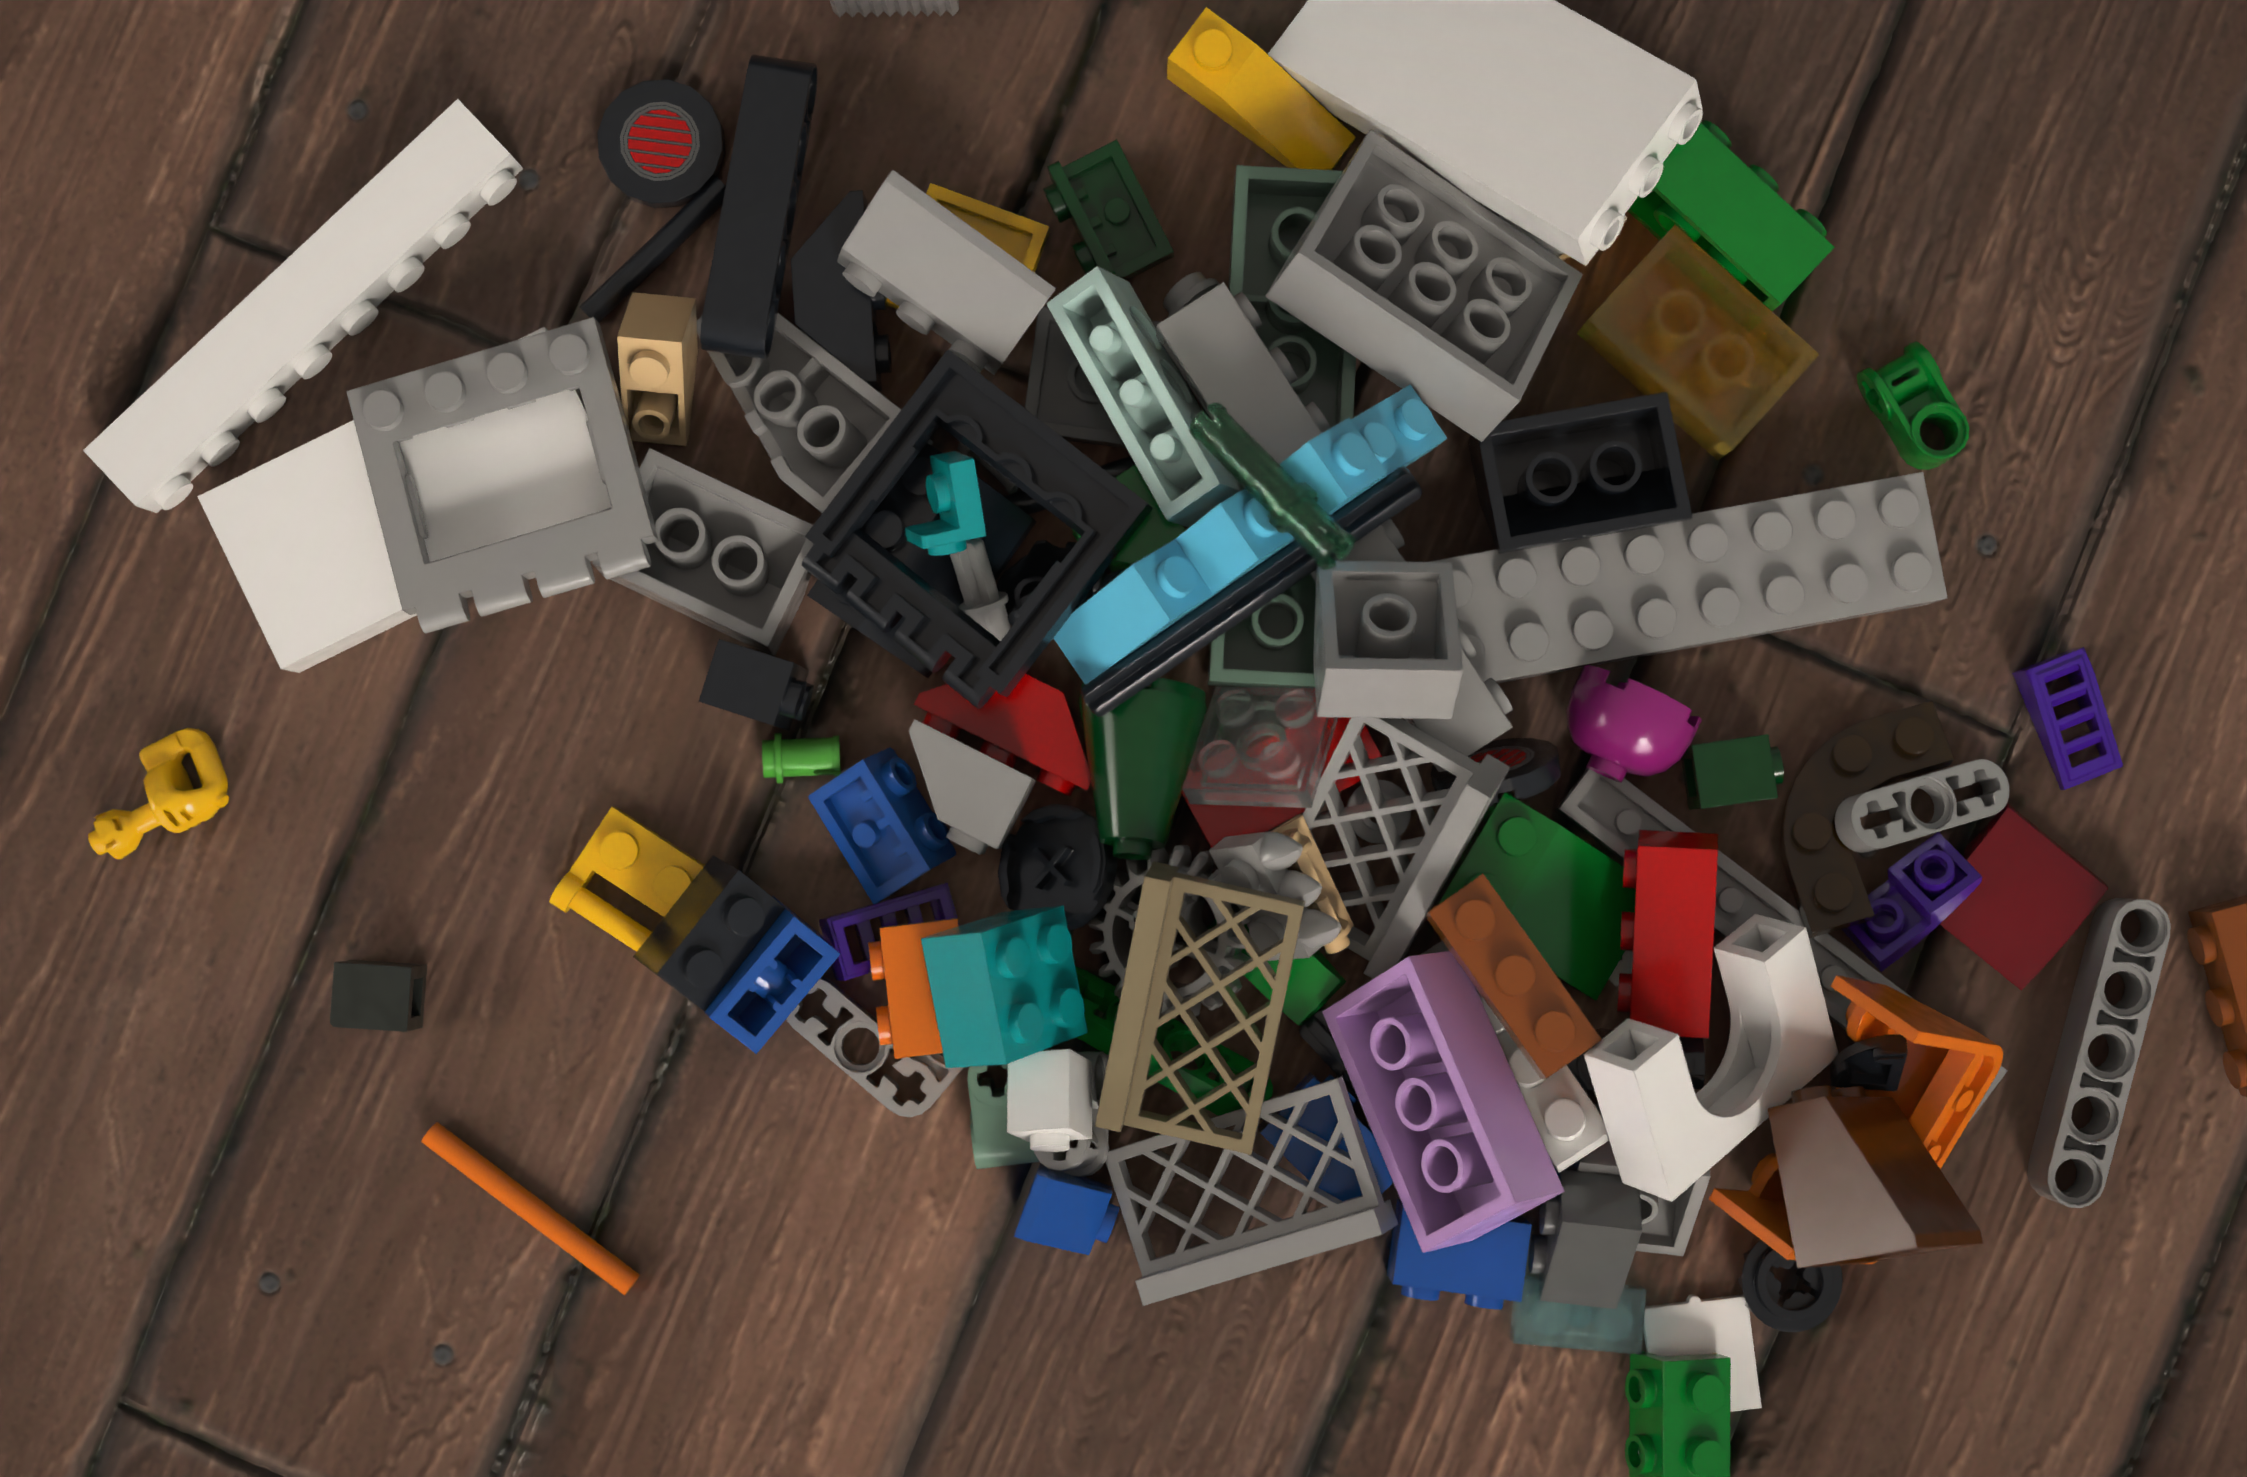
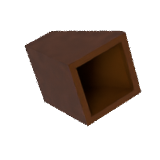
(1861, 1181)

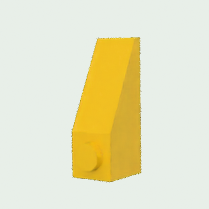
(1256, 95)

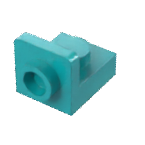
(956, 497)

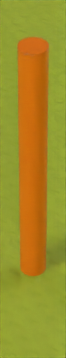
(530, 1208)

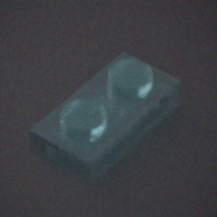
(1578, 1325)

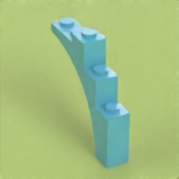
(1239, 536)

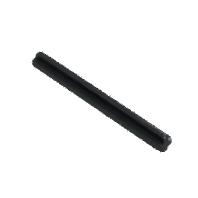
(1242, 597)

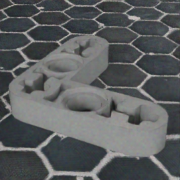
(930, 1066)

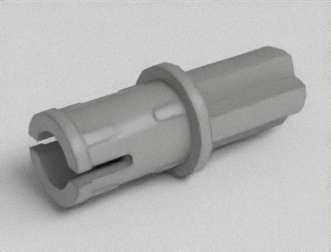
(980, 590)

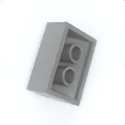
(942, 274)
(721, 555)

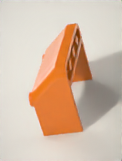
(1937, 1092)

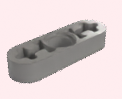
(1904, 823)

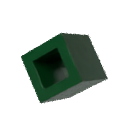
(1731, 772)

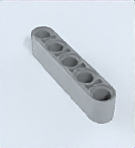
(2122, 1027)

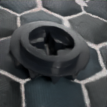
(1795, 1309)

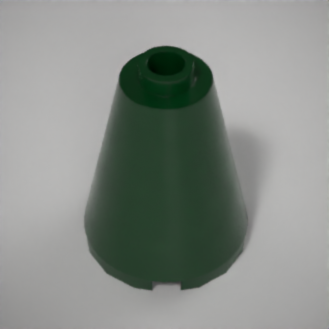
(1141, 763)

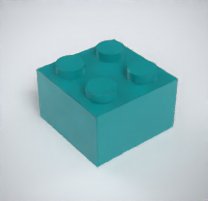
(1004, 987)

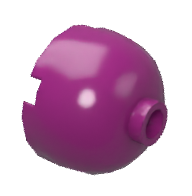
(1627, 725)

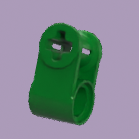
(1911, 403)

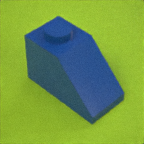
(1066, 1211)

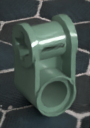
(988, 1124)

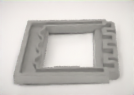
(479, 385)

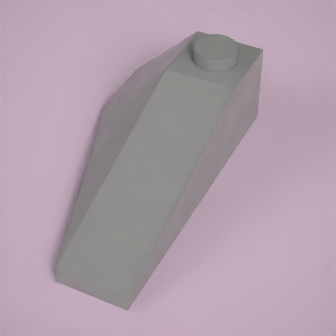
(807, 411)

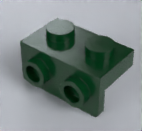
(1108, 213)

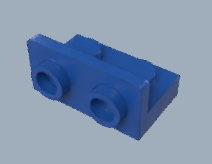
(882, 824)

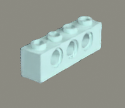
(1142, 394)

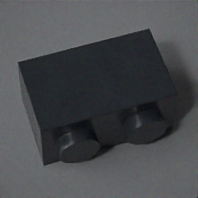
(756, 685)
(709, 932)

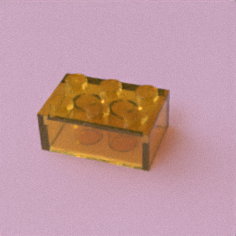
(1700, 338)

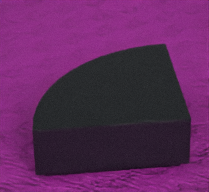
(1871, 1063)

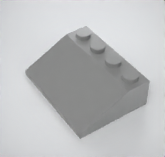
(1426, 287)

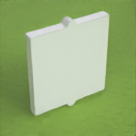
(1708, 1327)

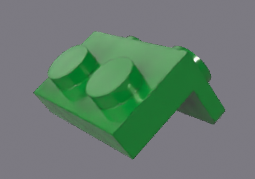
(1678, 1415)

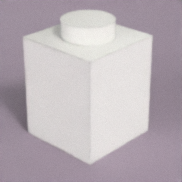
(1050, 1099)

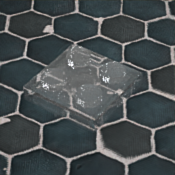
(1260, 749)

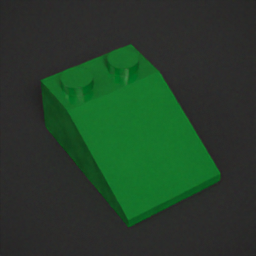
(1555, 888)

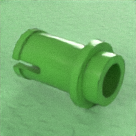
(800, 757)

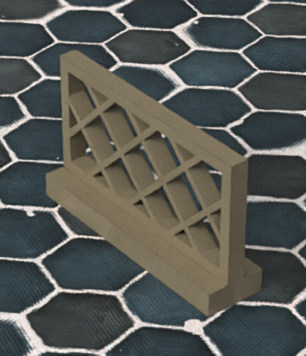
(1143, 997)

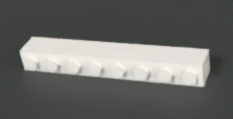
(305, 310)

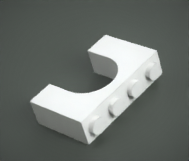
(1775, 1046)

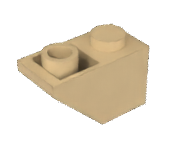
(658, 367)

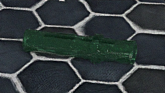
(1290, 504)

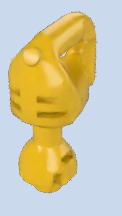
(169, 793)

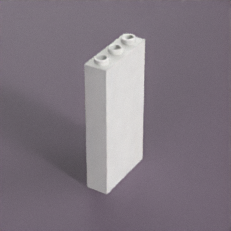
(1502, 103)
(312, 539)

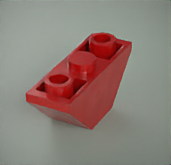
(1026, 725)

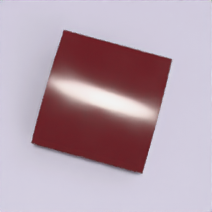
(2027, 898)

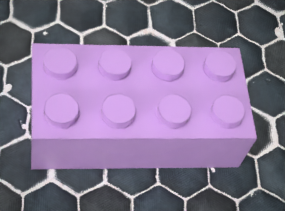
(1441, 1101)

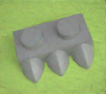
(1261, 864)

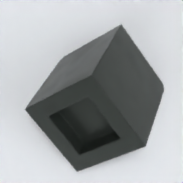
(378, 995)

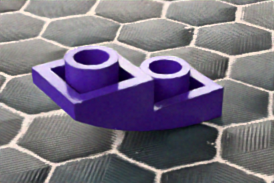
(1914, 900)

